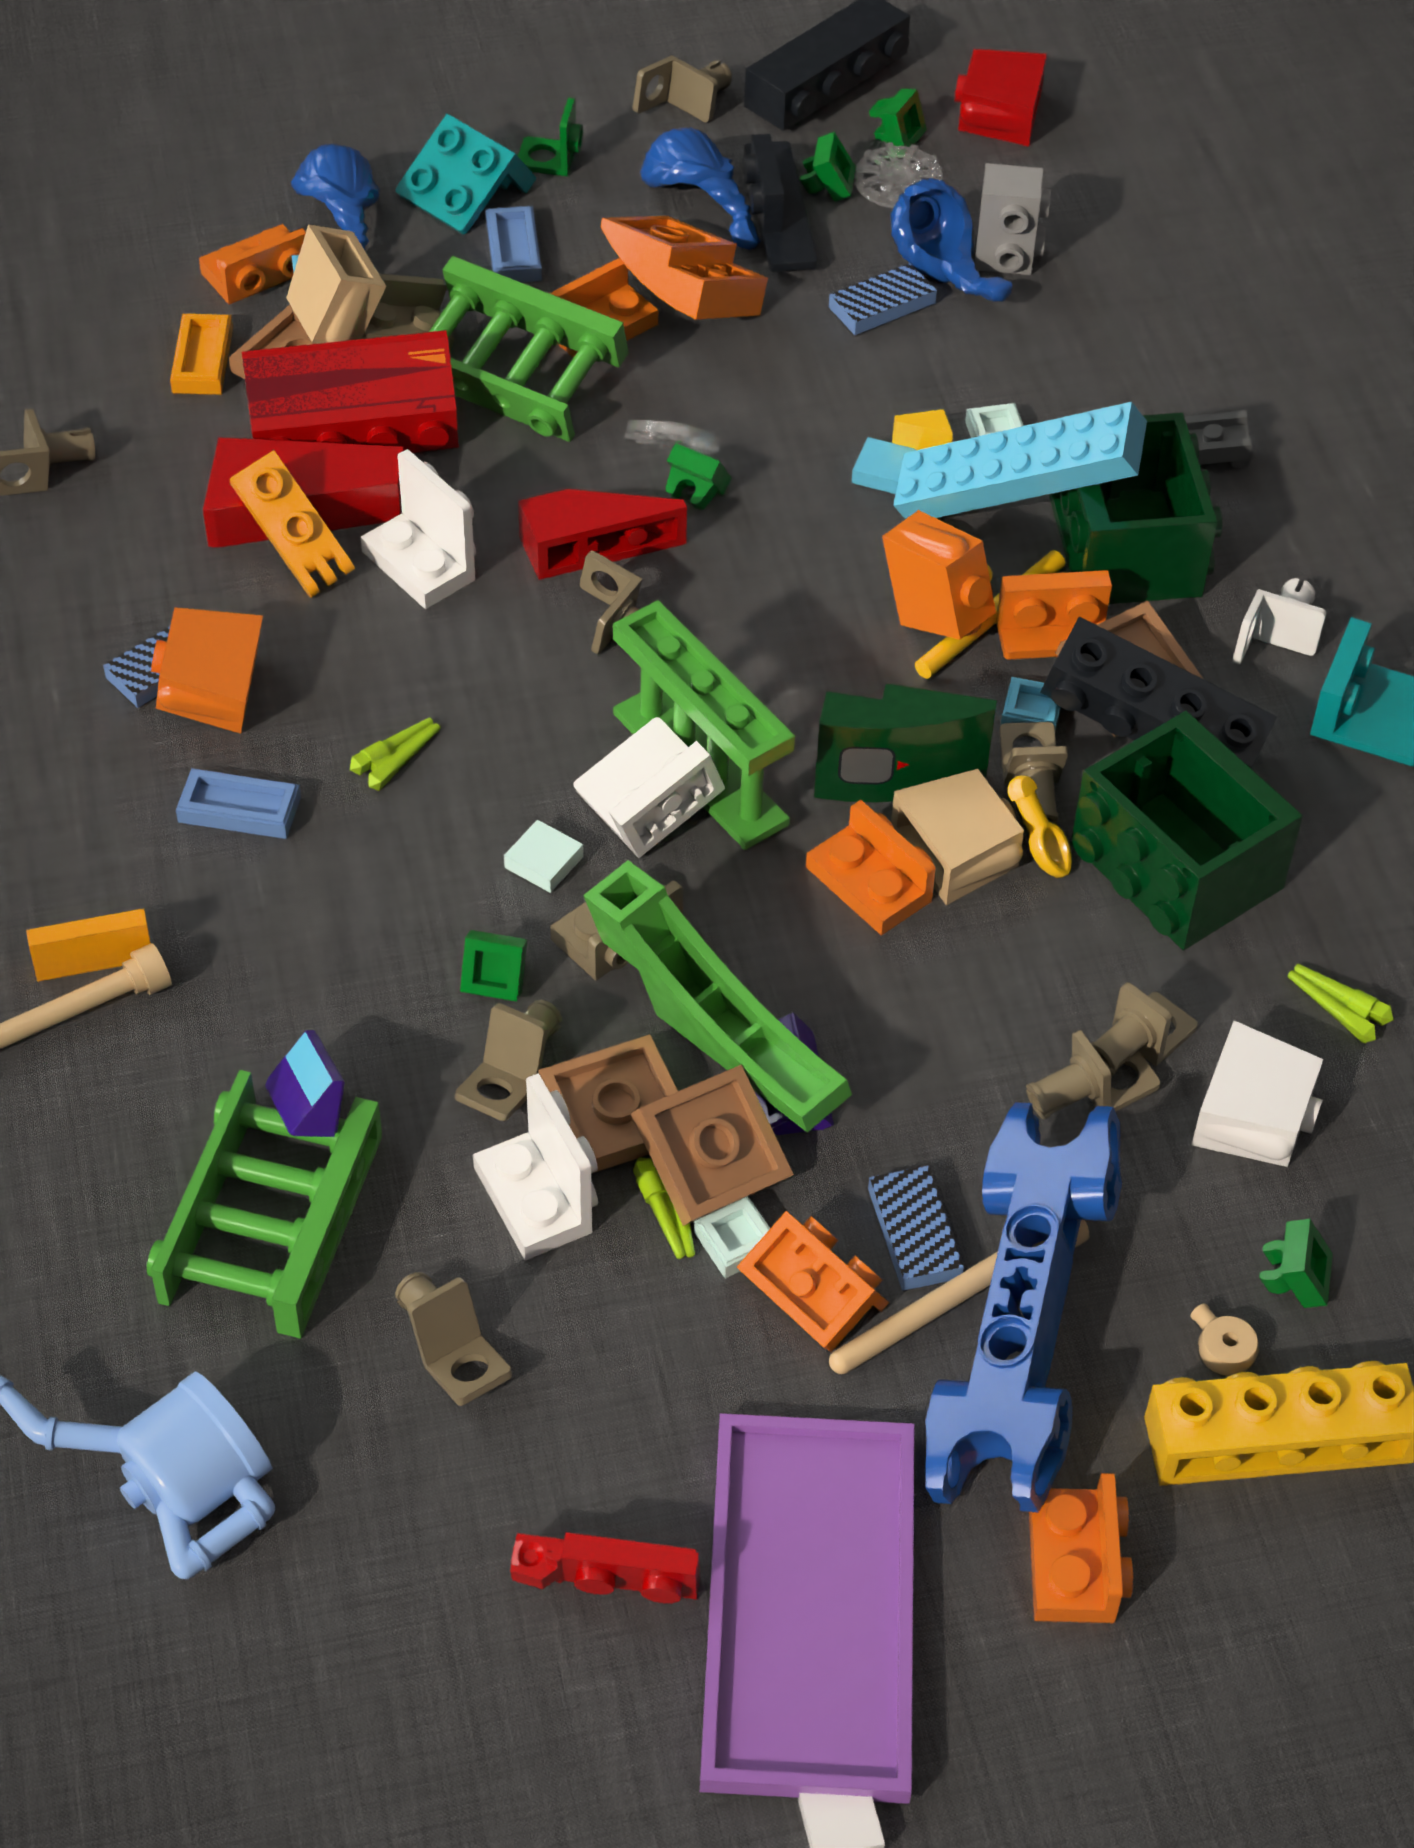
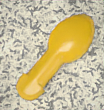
(1046, 838)

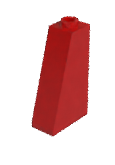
(342, 481)

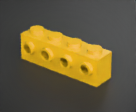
(1281, 1423)

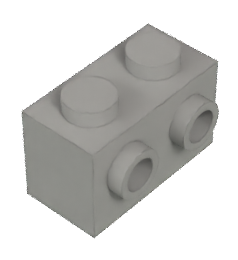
(1009, 219)

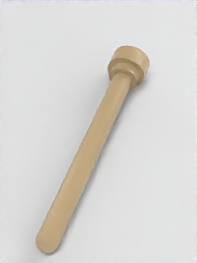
(141, 973)
(921, 1312)

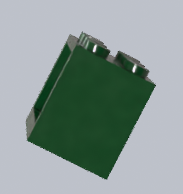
(1149, 527)
(1184, 830)

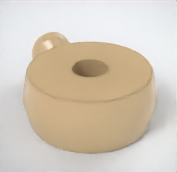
(1226, 1342)

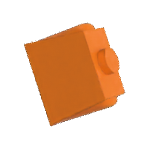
(938, 577)
(207, 666)

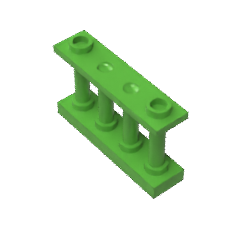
(537, 312)
(708, 706)
(309, 1240)

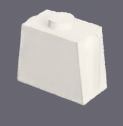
(1259, 1098)

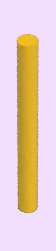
(951, 647)

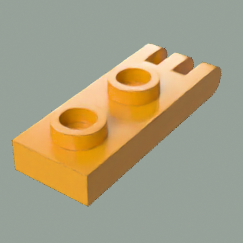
(290, 522)

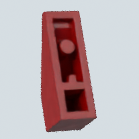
(570, 523)

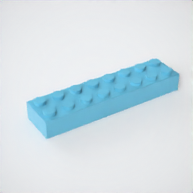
(1022, 462)

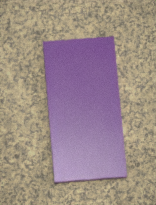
(811, 1610)

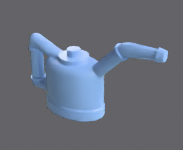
(180, 1463)

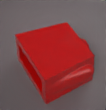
(1001, 94)

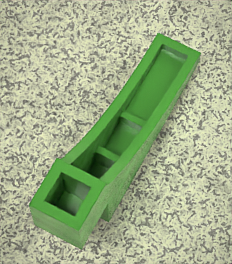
(707, 1001)

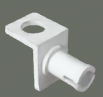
(1283, 620)

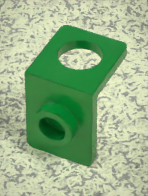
(564, 149)

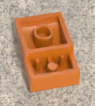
(686, 266)

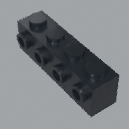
(826, 61)
(1138, 691)

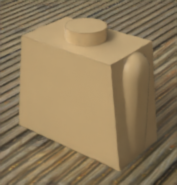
(334, 286)
(962, 829)

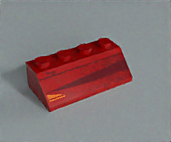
(356, 392)

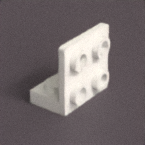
(431, 542)
(650, 785)
(541, 1176)

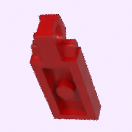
(606, 1563)

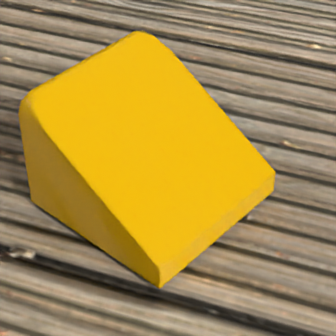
(922, 429)

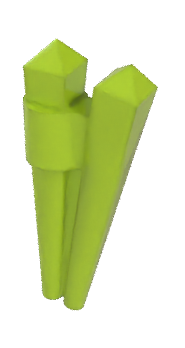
(392, 754)
(1348, 1006)
(656, 1195)

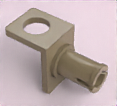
(682, 86)
(41, 451)
(621, 602)
(1039, 763)
(1143, 1026)
(511, 1055)
(1089, 1078)
(450, 1335)

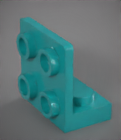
(460, 174)
(1366, 702)

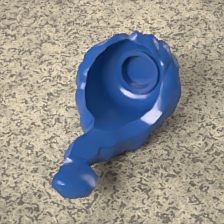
(694, 159)
(342, 182)
(935, 236)

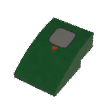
(898, 741)

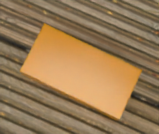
(201, 354)
(87, 944)

